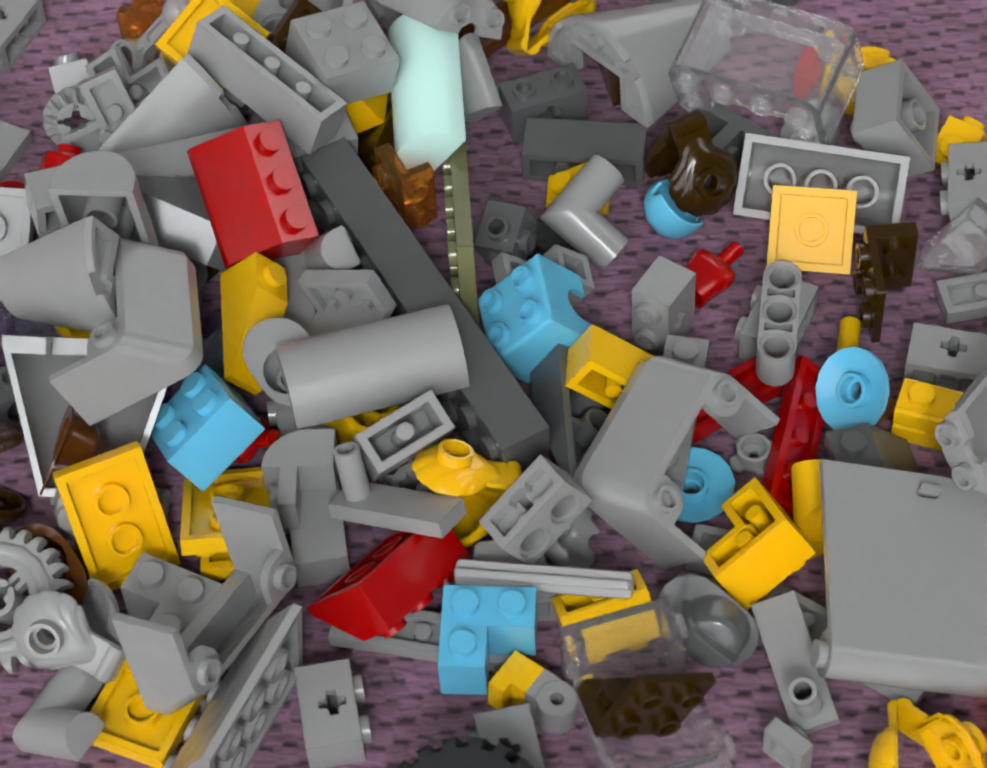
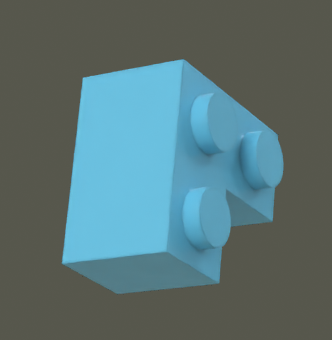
(482, 623)

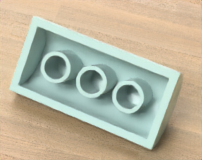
(426, 93)

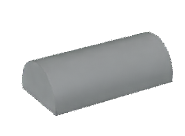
(772, 161)
(102, 187)
(373, 366)

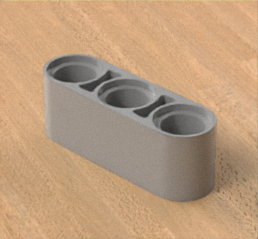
(778, 323)

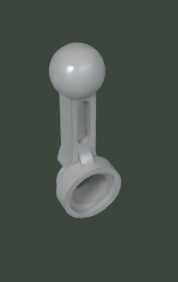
(144, 48)

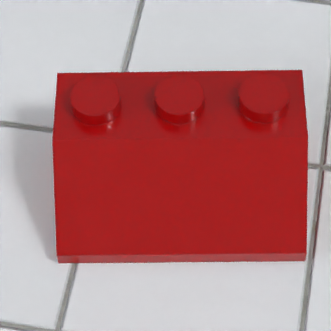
(253, 193)
(389, 584)

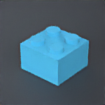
(204, 427)

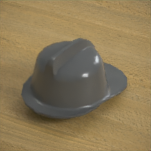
(717, 626)

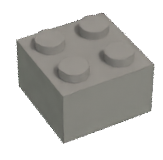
(345, 51)
(896, 116)

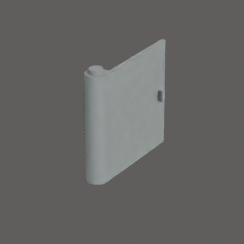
(903, 580)

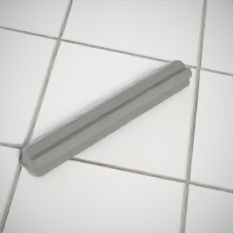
(546, 578)

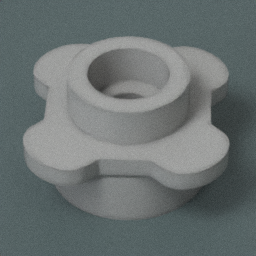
(751, 444)

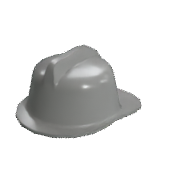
(261, 354)

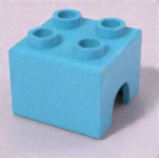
(531, 314)

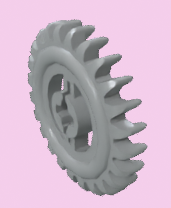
(34, 573)

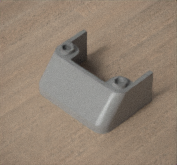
(149, 341)
(639, 440)
(183, 667)

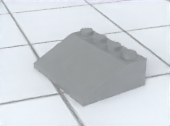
(247, 698)

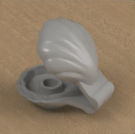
(81, 633)

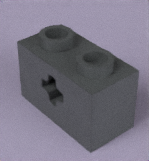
(546, 94)

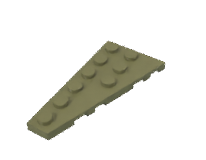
(460, 230)

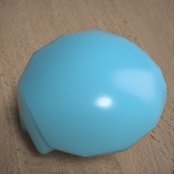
(664, 214)

